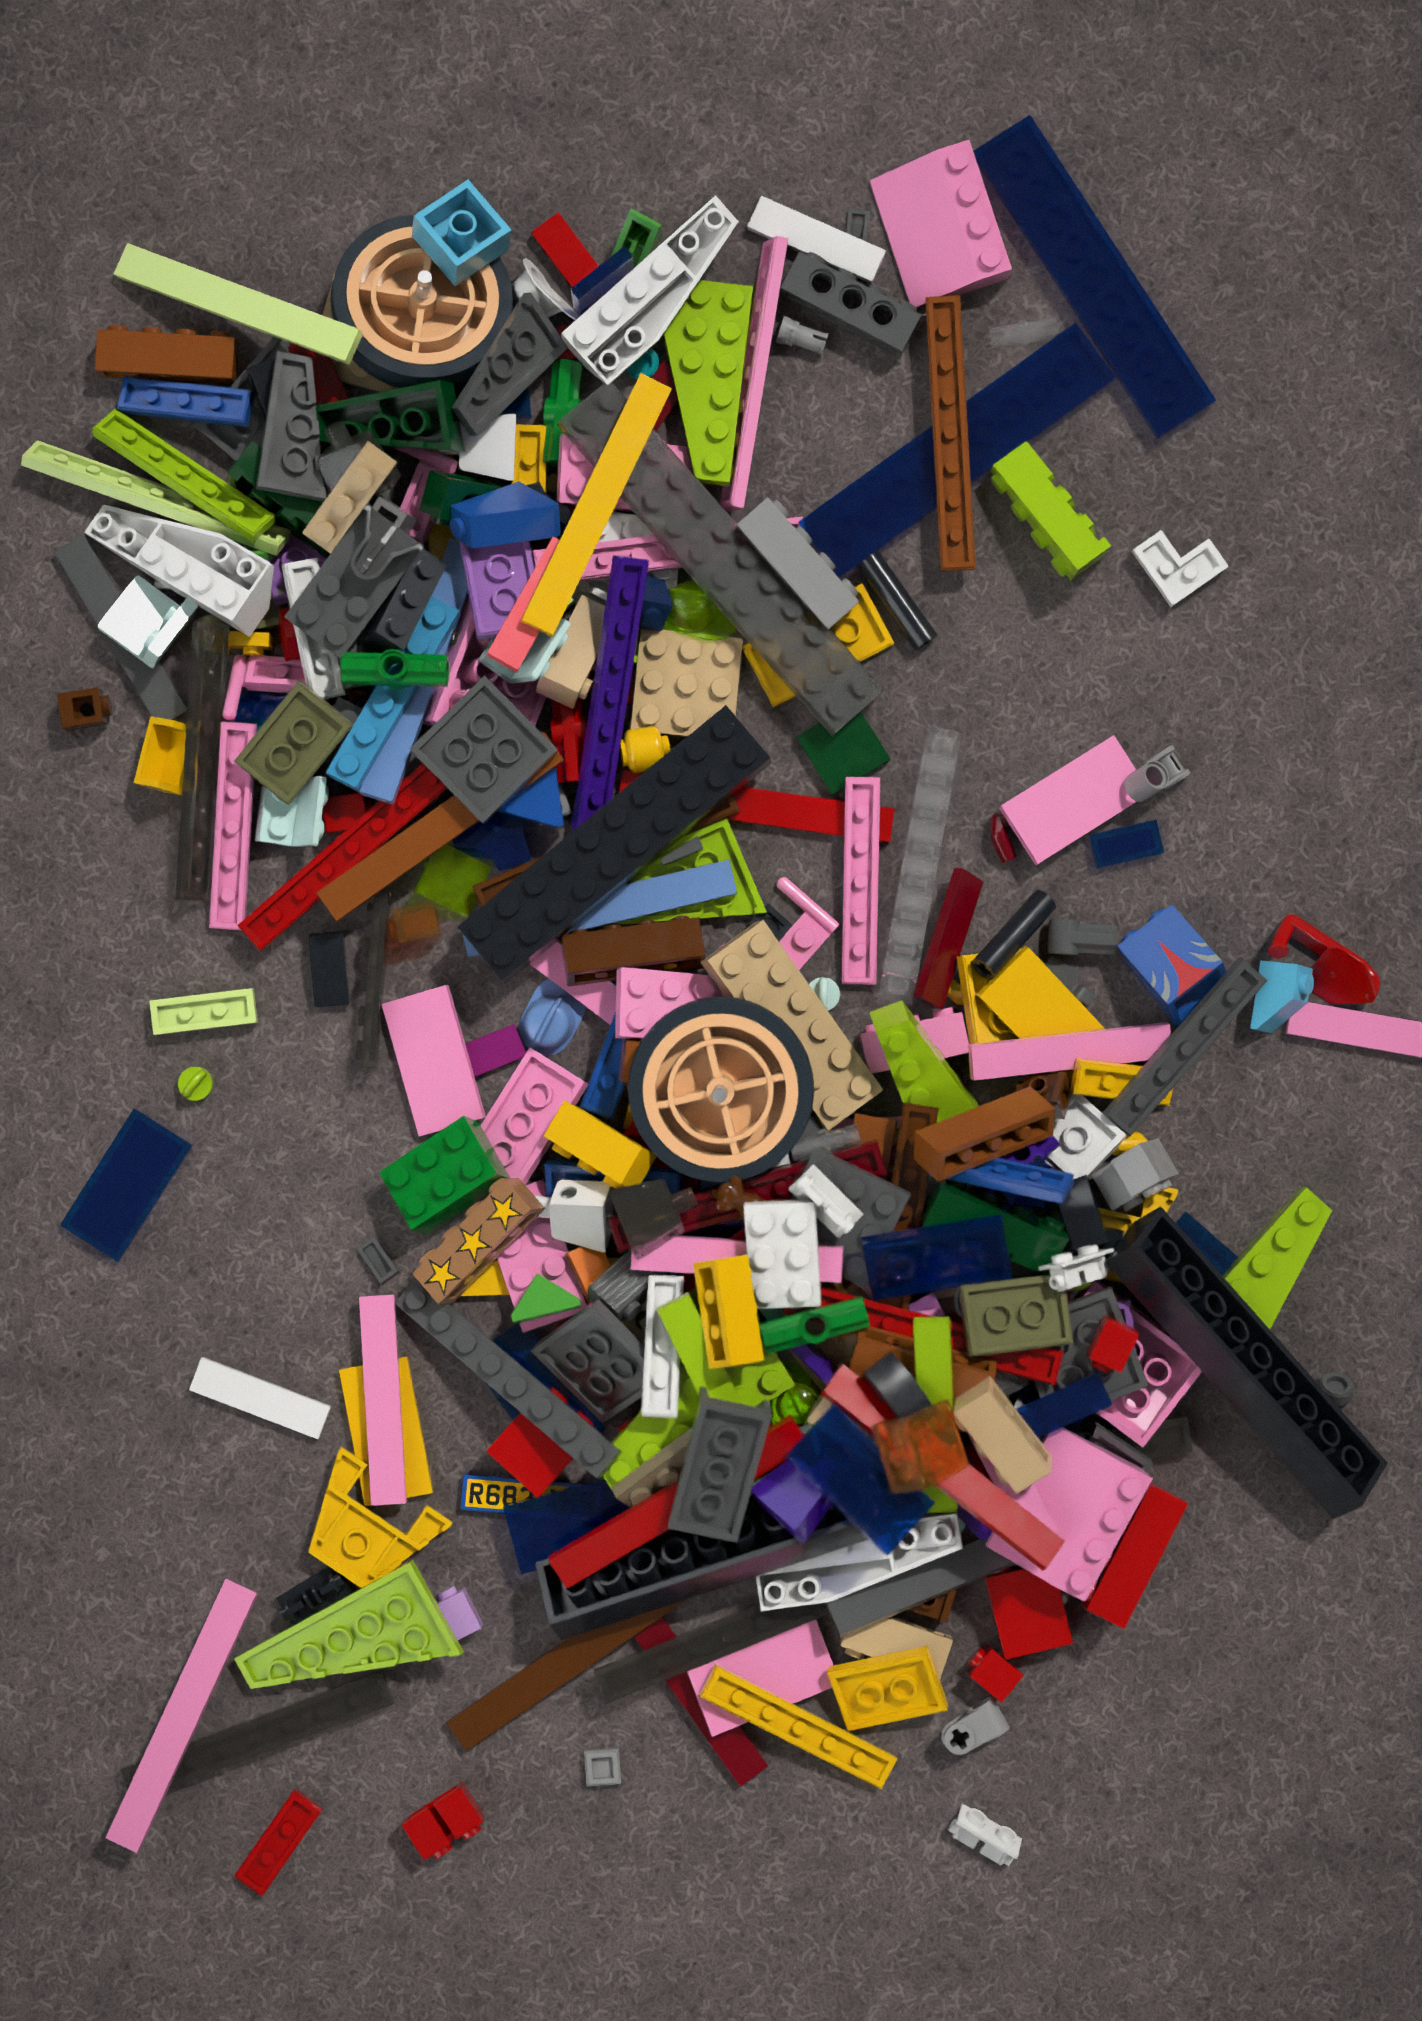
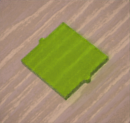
(450, 879)

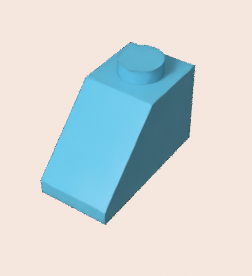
(1281, 995)

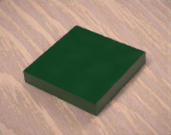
(848, 753)

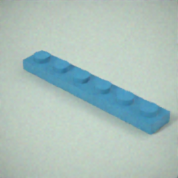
(388, 705)

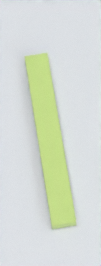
(238, 303)
(139, 493)

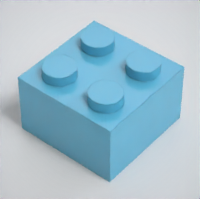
(461, 232)

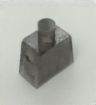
(343, 451)
(651, 1214)

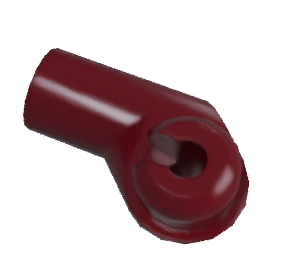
(1000, 838)

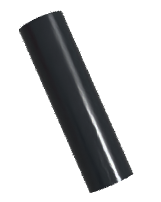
(896, 600)
(1013, 934)

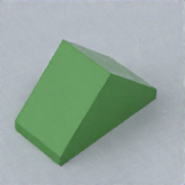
(639, 236)
(543, 1300)

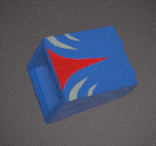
(1172, 962)

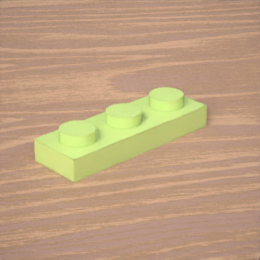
(203, 1011)

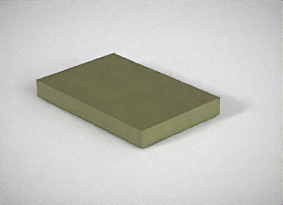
(293, 742)
(1014, 1316)

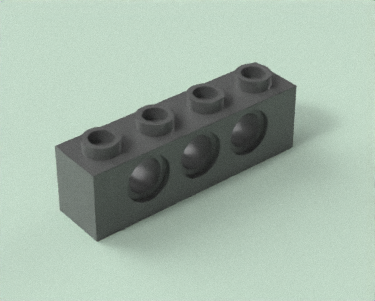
(859, 321)

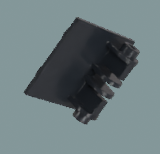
(313, 1595)

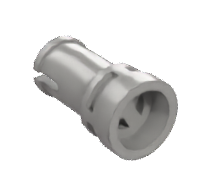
(795, 334)

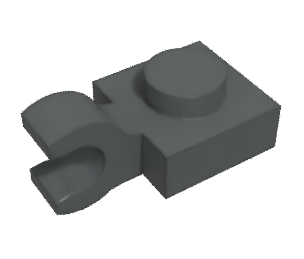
(1068, 977)

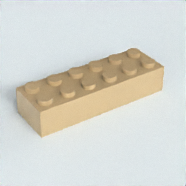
(761, 971)

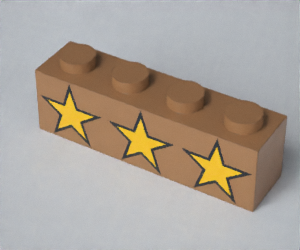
(478, 1240)

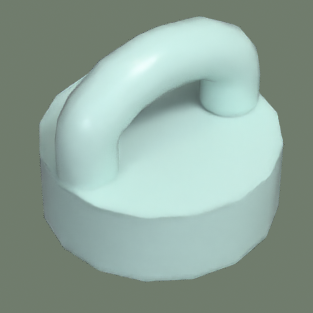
(826, 991)

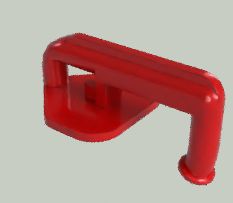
(1338, 972)

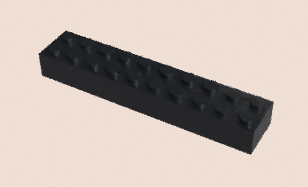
(615, 844)
(1247, 1363)
(682, 1567)

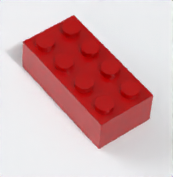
(1135, 1556)

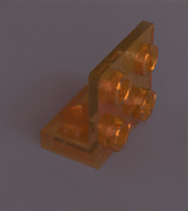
(920, 1448)

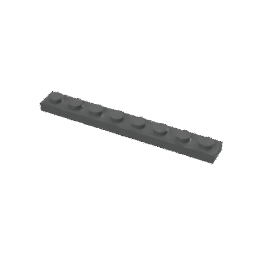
(510, 1380)

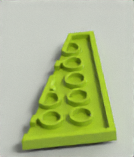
(707, 367)
(718, 845)
(649, 1435)
(368, 1630)

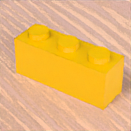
(598, 1147)
(728, 1311)

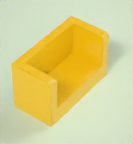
(162, 756)

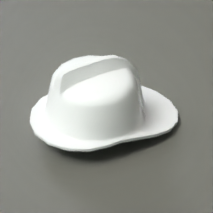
(534, 282)

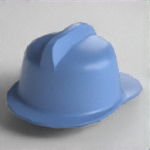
(550, 1019)

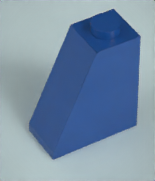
(505, 517)
(538, 803)

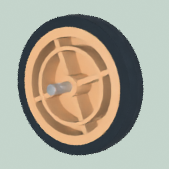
(411, 313)
(721, 1089)

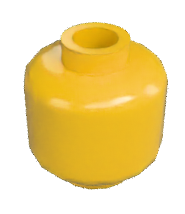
(643, 748)

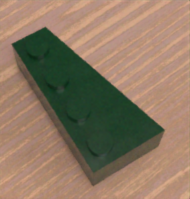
(400, 417)
(289, 511)
(1028, 1237)

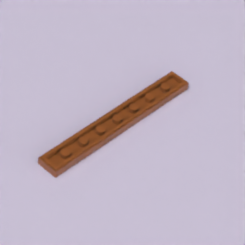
(950, 433)
(406, 852)

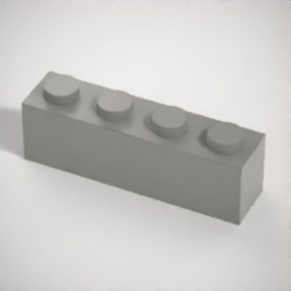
(798, 563)

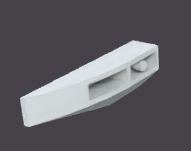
(649, 296)
(192, 563)
(858, 1565)

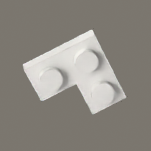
(1175, 575)

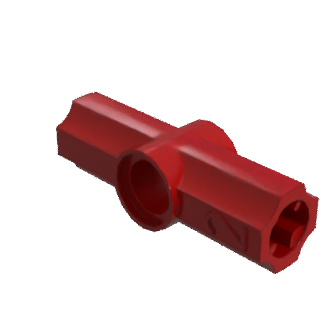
(568, 737)

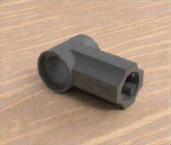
(1073, 937)

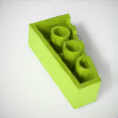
(1048, 512)
(918, 1064)
(1277, 1254)

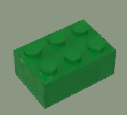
(443, 1175)

